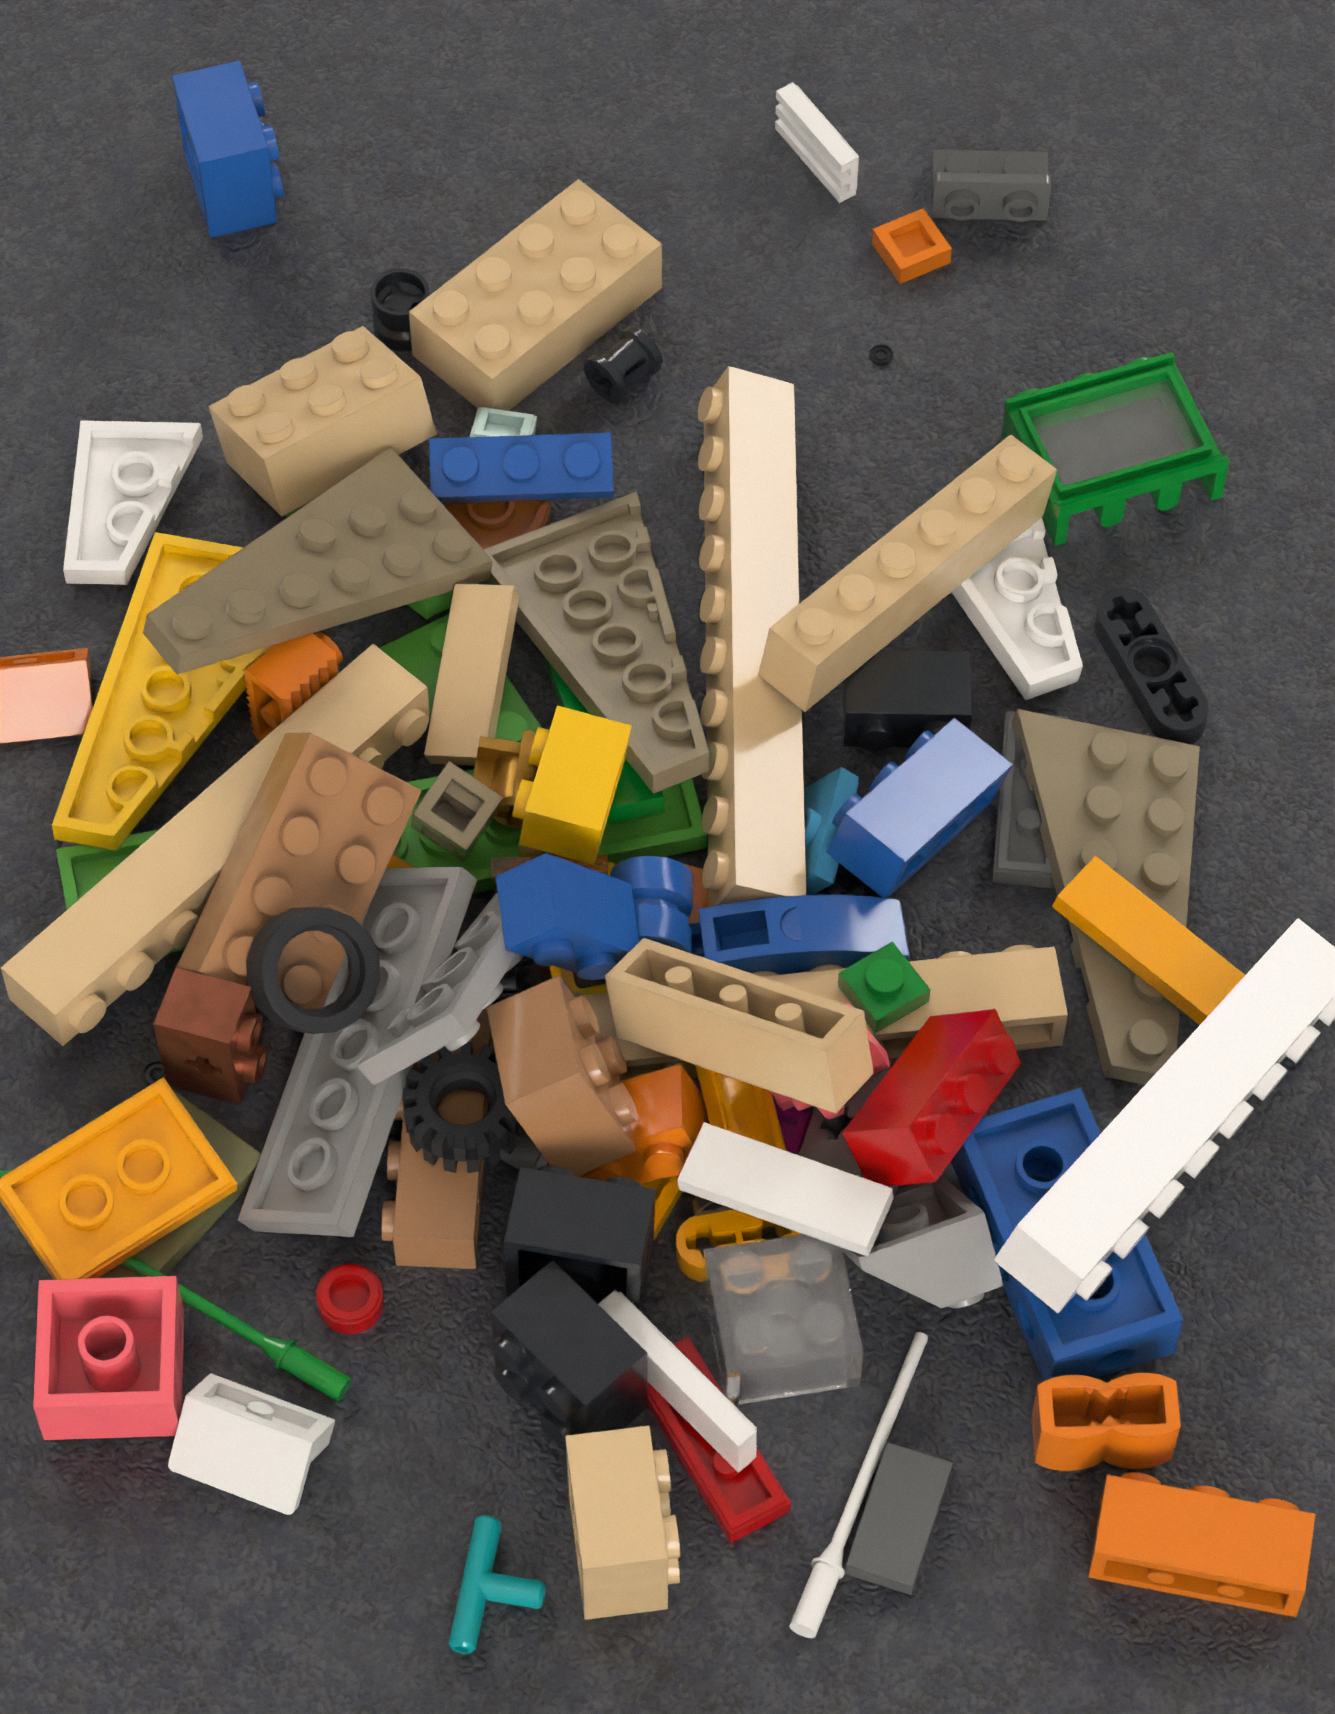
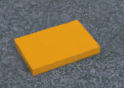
(115, 1185)

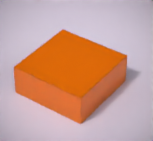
(911, 246)

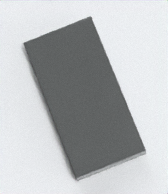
(898, 1518)

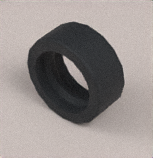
(359, 986)

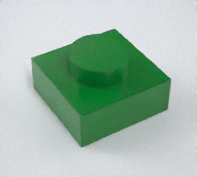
(884, 987)

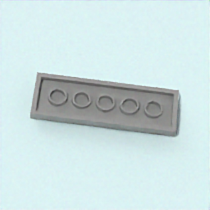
(330, 1115)

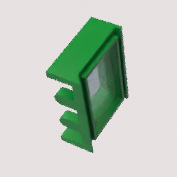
(1116, 440)

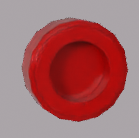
(350, 1298)

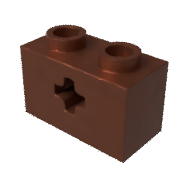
(210, 1036)

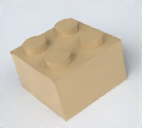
(622, 1521)

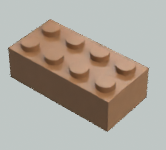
(309, 841)

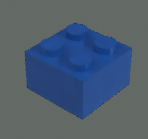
(228, 148)

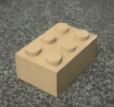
(321, 419)

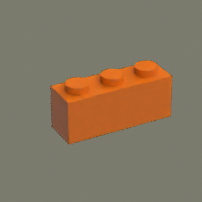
(1202, 1544)

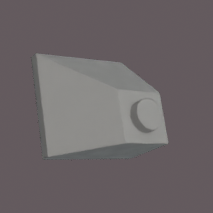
(934, 1247)

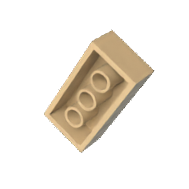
(536, 299)

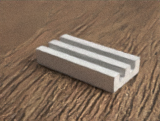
(817, 142)

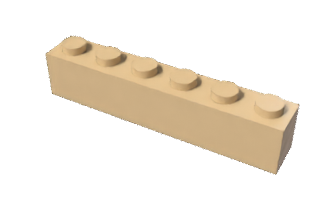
(906, 573)

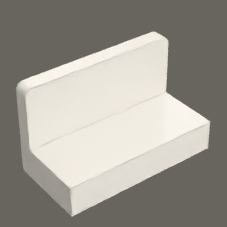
(248, 1442)

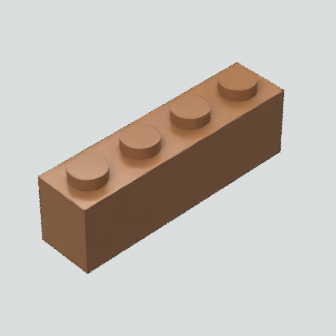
(435, 1209)

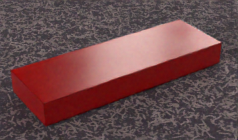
(737, 1500)

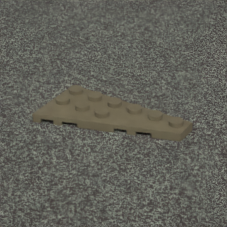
(340, 558)
(608, 631)
(1134, 810)

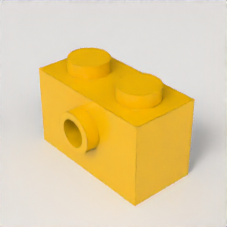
(573, 784)

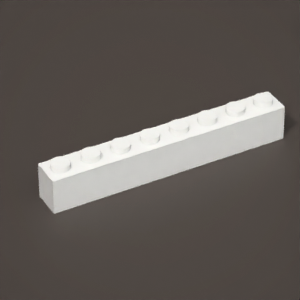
(1172, 1121)

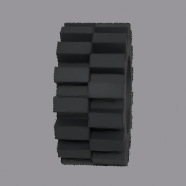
(454, 1141)

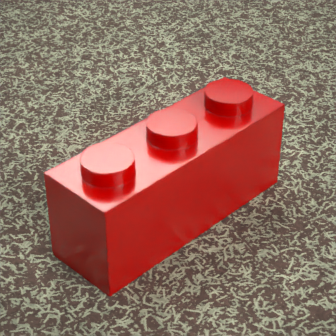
(932, 1098)

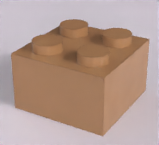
(562, 1077)

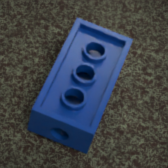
(1005, 1172)

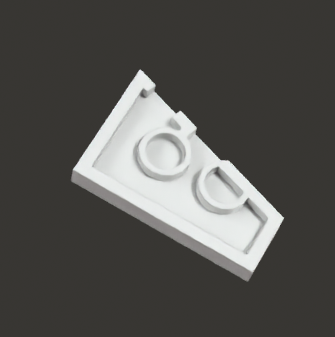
(120, 494)
(1021, 615)

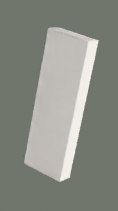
(785, 1189)
(687, 1387)

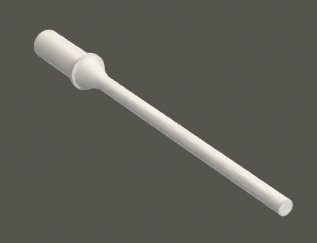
(828, 1566)

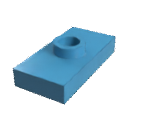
(820, 806)

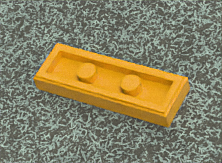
(1147, 940)

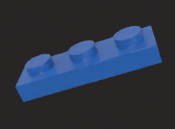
(521, 467)

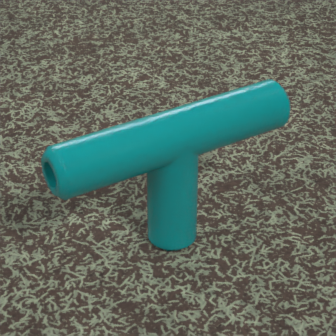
(482, 1585)

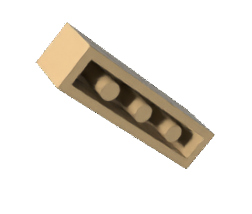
(740, 1024)

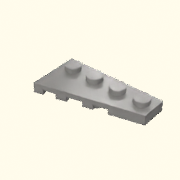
(452, 1002)

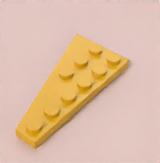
(145, 713)

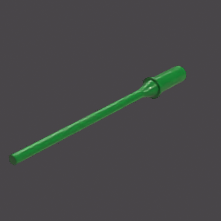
(283, 1353)

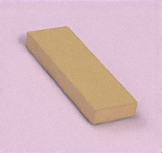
(471, 671)

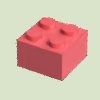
(109, 1357)

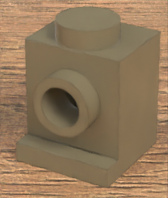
(455, 811)

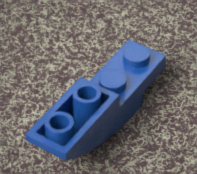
(798, 932)

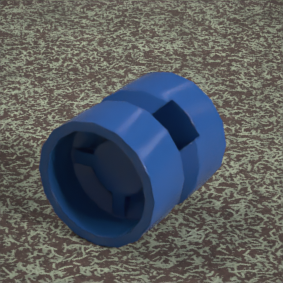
(661, 898)

